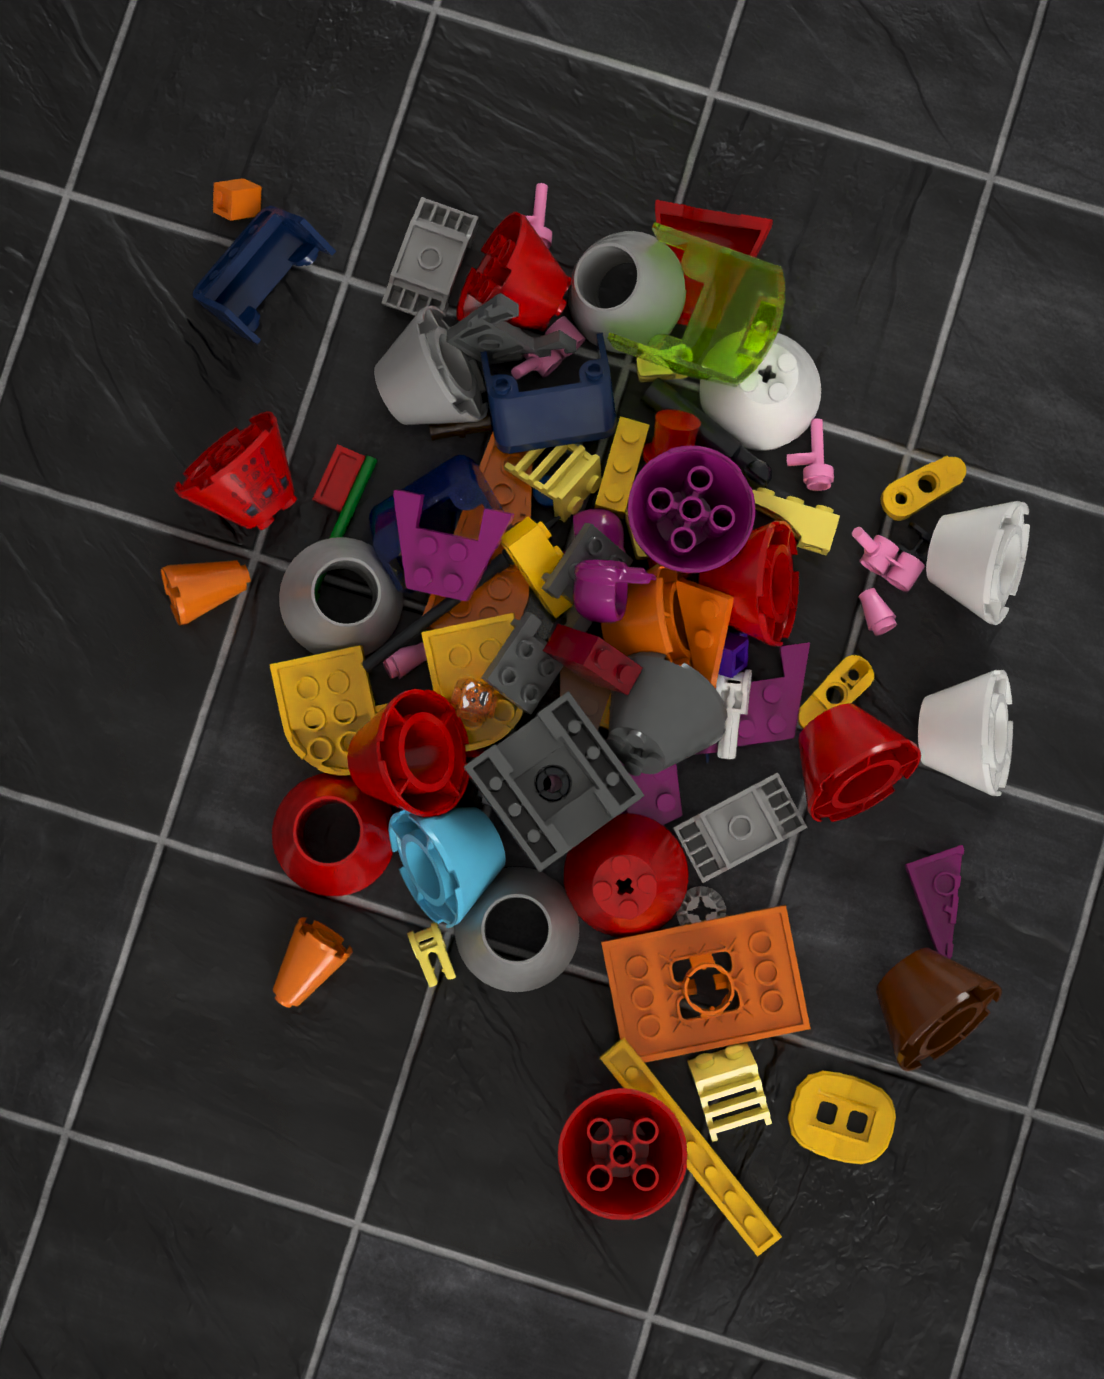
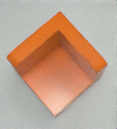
(236, 199)

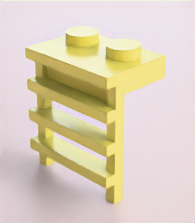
(569, 484)
(725, 1074)

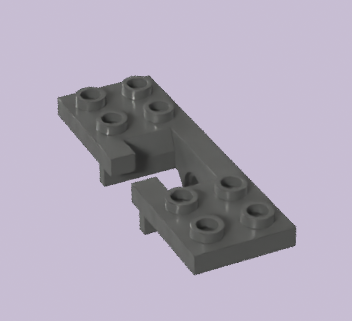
(521, 667)

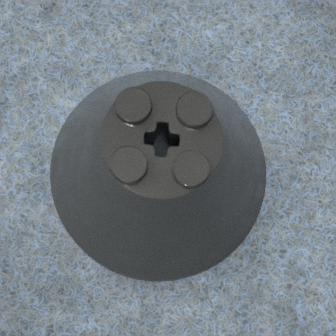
(664, 716)

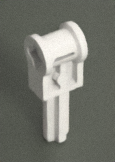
(736, 703)

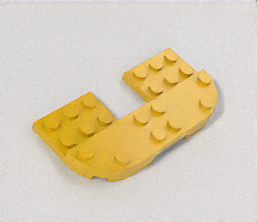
(331, 697)

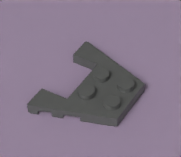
(489, 332)

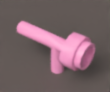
(538, 217)
(816, 475)

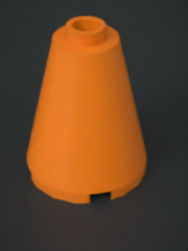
(202, 586)
(308, 961)

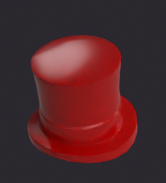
(671, 430)

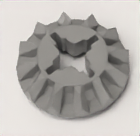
(710, 899)

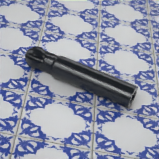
(710, 434)

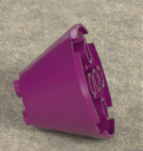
(705, 487)

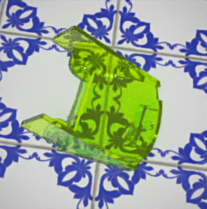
(731, 320)

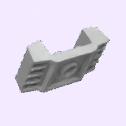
(430, 258)
(740, 827)

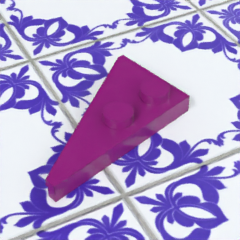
(936, 889)

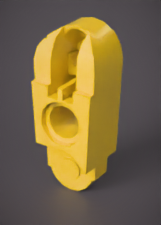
(942, 474)
(839, 680)

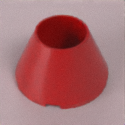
(761, 584)
(412, 754)
(851, 762)
(361, 866)

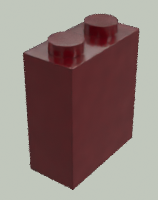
(592, 659)

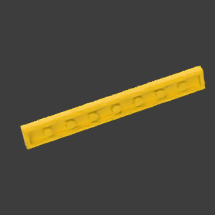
(701, 1158)

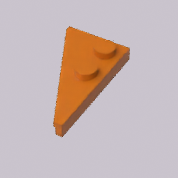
(706, 625)

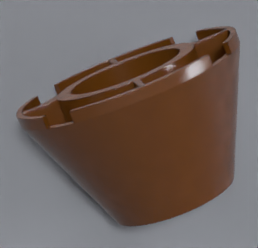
(932, 1005)

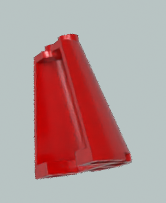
(729, 230)

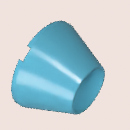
(447, 859)

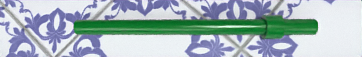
(350, 507)

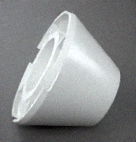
(980, 557)
(968, 731)

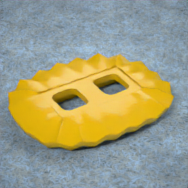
(834, 1139)

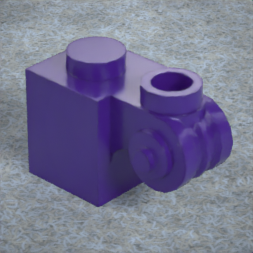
(734, 653)

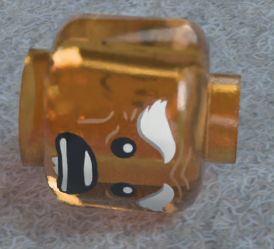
(475, 701)

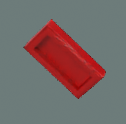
(338, 478)

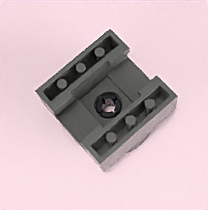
(559, 745)

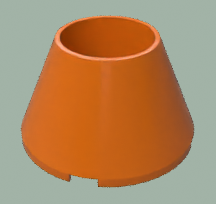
(652, 619)

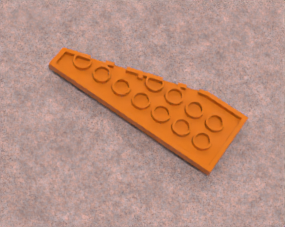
(507, 590)

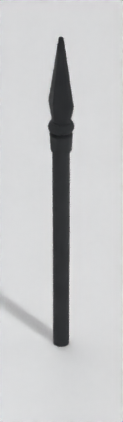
(496, 566)

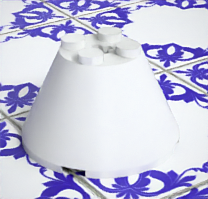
(772, 402)

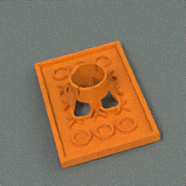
(761, 972)

